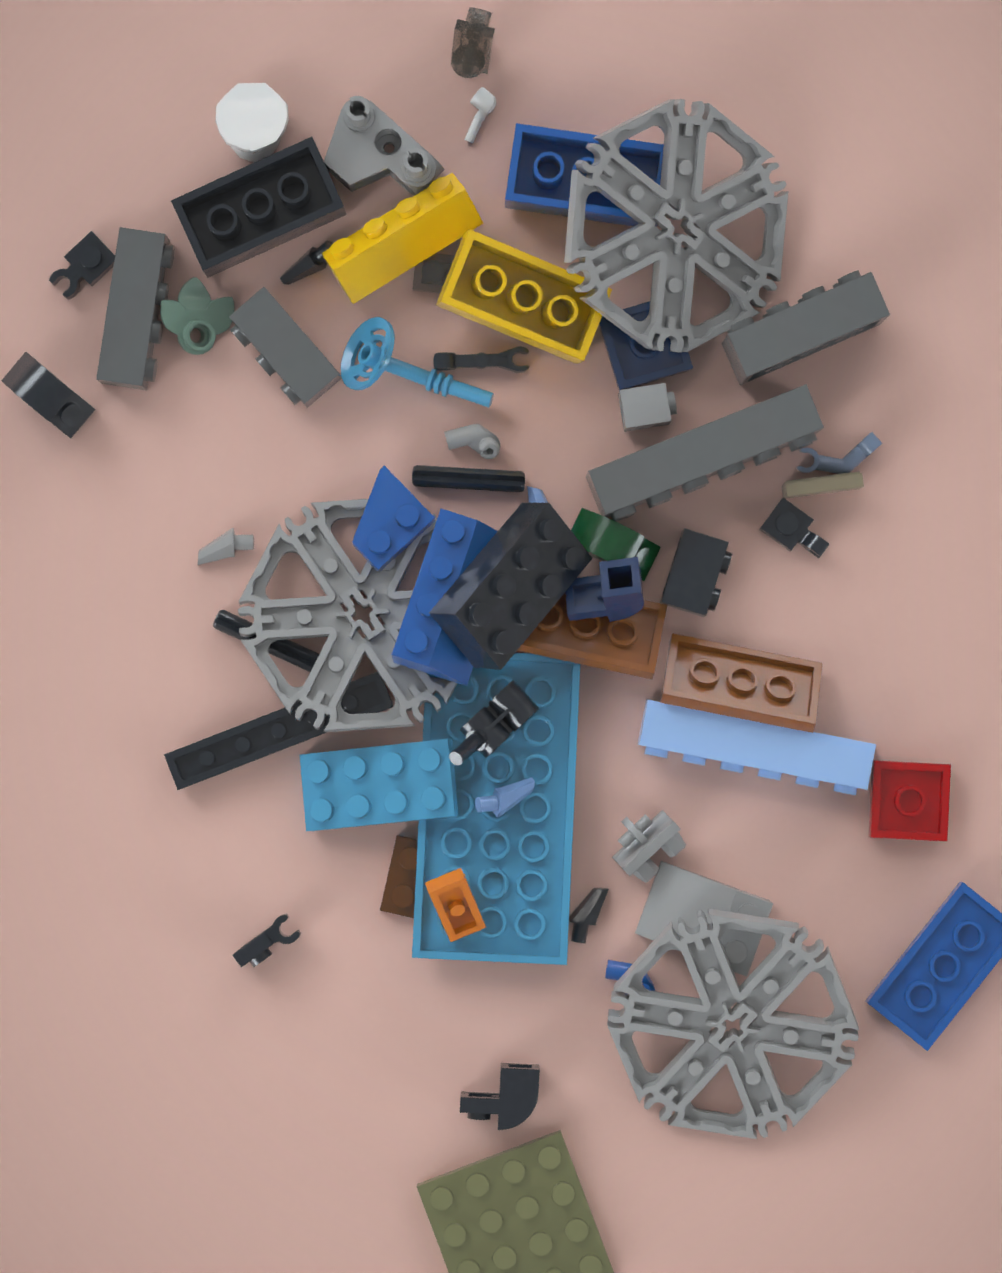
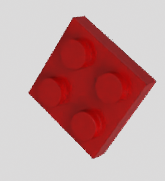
(909, 800)

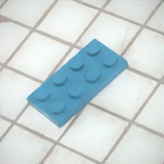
(378, 785)

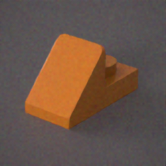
(455, 904)

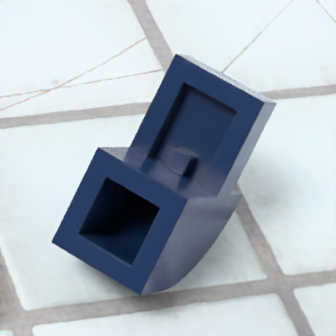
(611, 594)

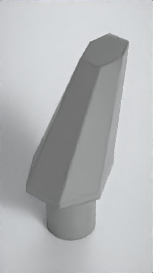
(225, 547)

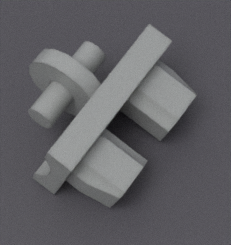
(644, 840)

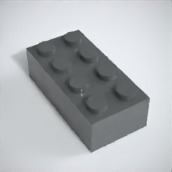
(805, 328)

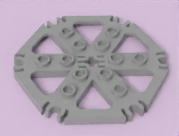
(677, 198)
(326, 618)
(742, 1050)

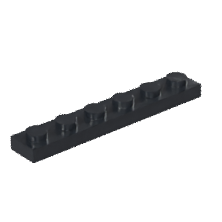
(267, 735)

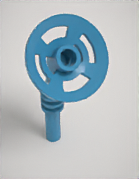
(380, 360)

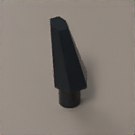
(307, 265)
(587, 914)

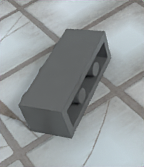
(283, 348)

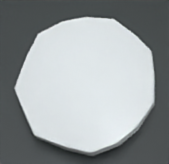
(252, 120)

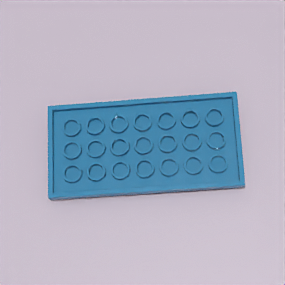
(524, 857)

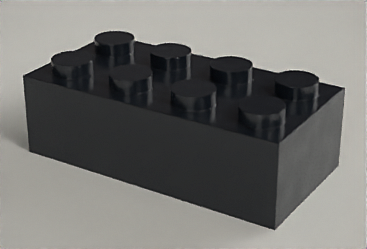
(259, 207)
(511, 585)

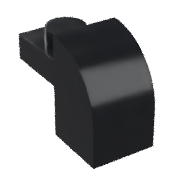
(48, 395)
(515, 1098)

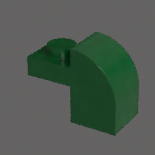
(613, 541)

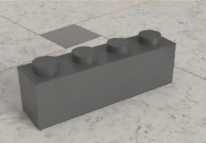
(134, 309)

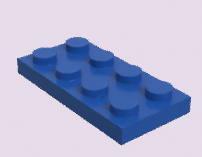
(941, 967)

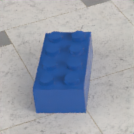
(543, 169)

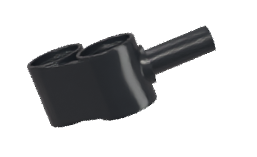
(495, 723)

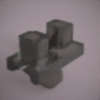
(472, 44)

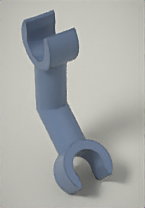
(844, 465)

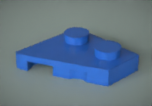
(389, 521)

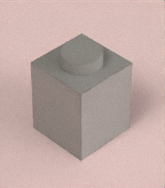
(646, 406)

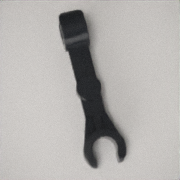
(450, 361)

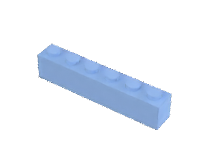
(756, 745)

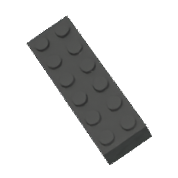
(704, 452)

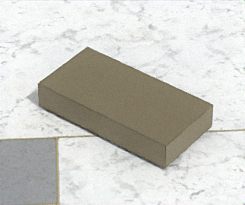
(822, 485)

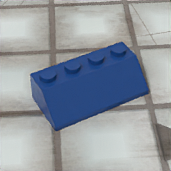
(421, 639)

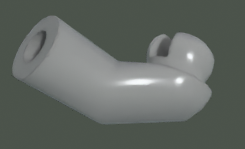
(475, 437)

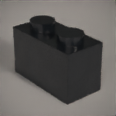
(695, 573)

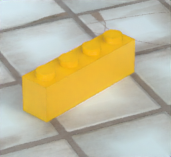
(402, 237)

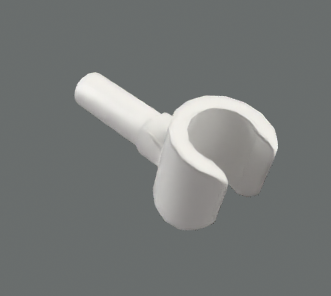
(485, 103)

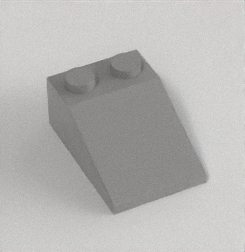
(683, 893)

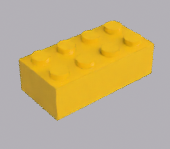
(520, 297)

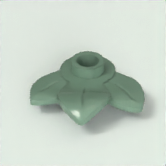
(197, 311)

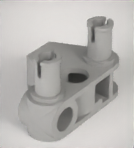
(358, 152)

